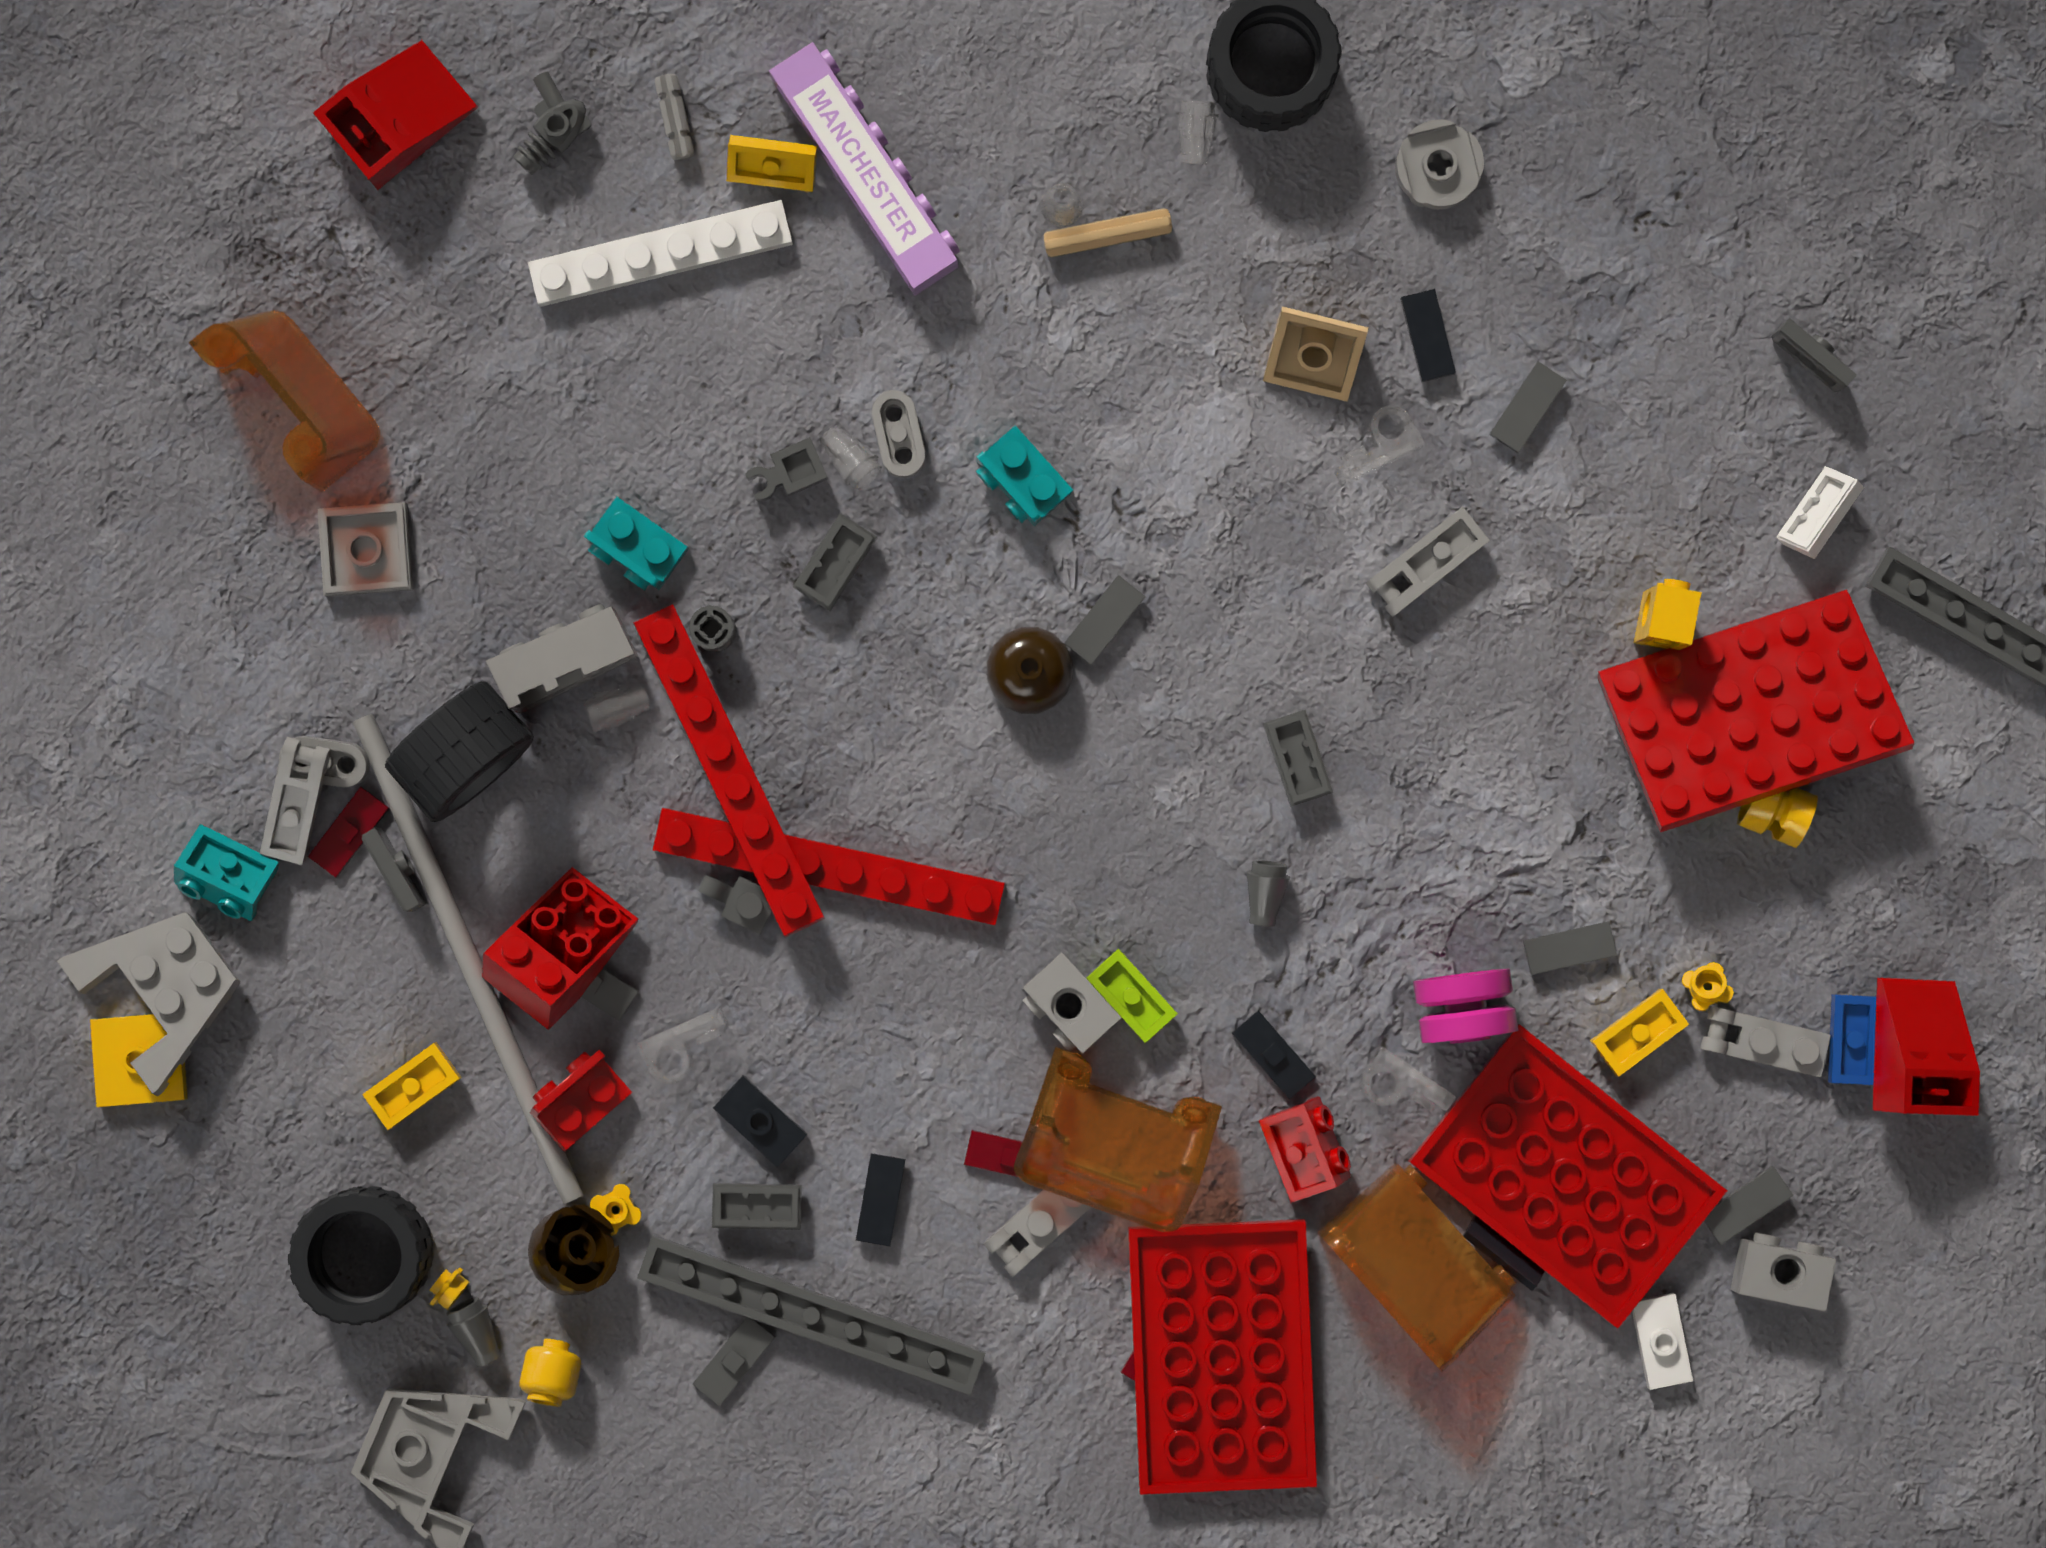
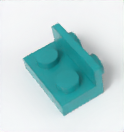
(1023, 476)
(636, 544)
(224, 873)

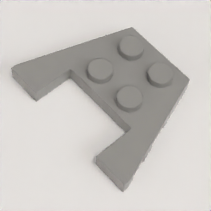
(176, 977)
(412, 1449)

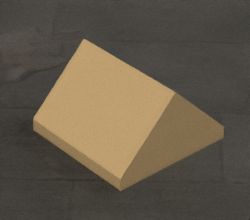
(1315, 354)

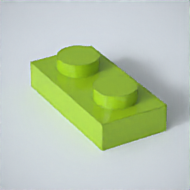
(1131, 995)

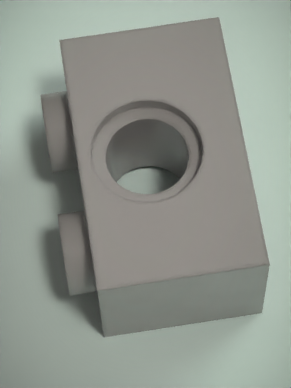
(1095, 1014)
(1805, 1288)

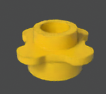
(1712, 975)
(618, 1197)
(448, 1288)

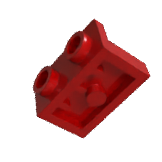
(579, 1100)
(1306, 1149)

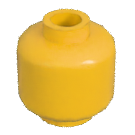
(550, 1373)

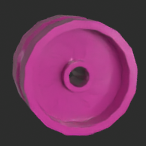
(1465, 1005)

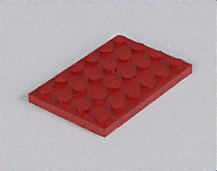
(1755, 710)
(1567, 1176)
(1222, 1357)

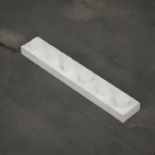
(660, 253)

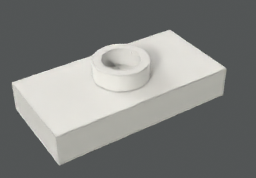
(1820, 512)
(1661, 1341)

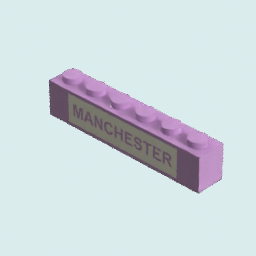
(864, 168)

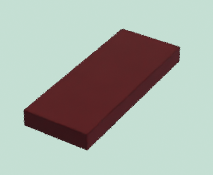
(345, 833)
(992, 1152)

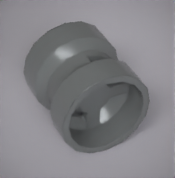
(719, 630)

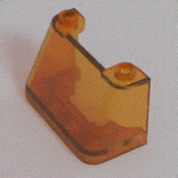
(334, 423)
(1114, 1148)
(1418, 1265)

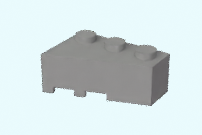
(561, 658)

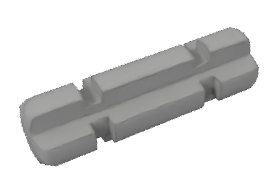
(674, 116)

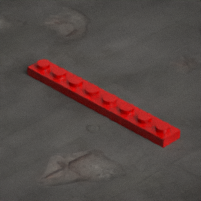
(729, 771)
(840, 869)

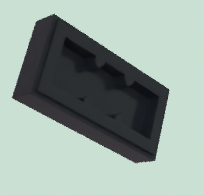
(760, 1121)

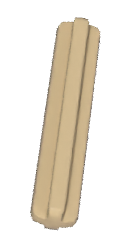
(1107, 232)

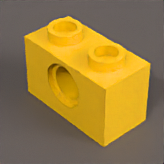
(1668, 615)

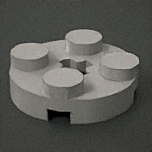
(1452, 144)

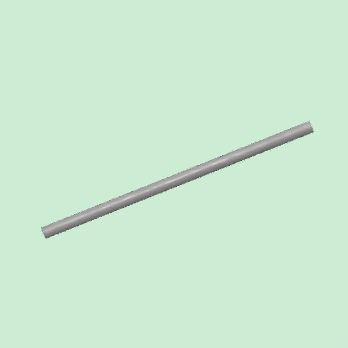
(465, 954)

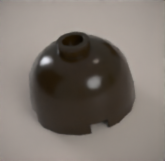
(1029, 670)
(573, 1250)

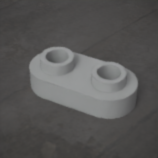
(899, 434)
(334, 773)

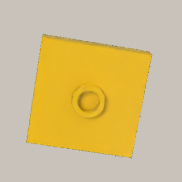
(114, 1047)

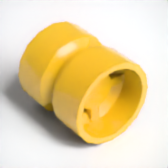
(1783, 814)

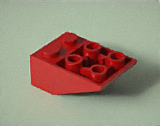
(395, 112)
(557, 947)
(1923, 1050)

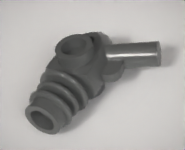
(557, 125)

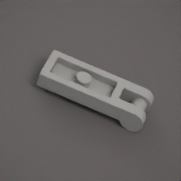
(1429, 560)
(294, 802)
(1767, 1042)
(1039, 1224)

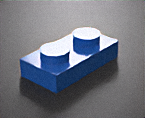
(1852, 1039)

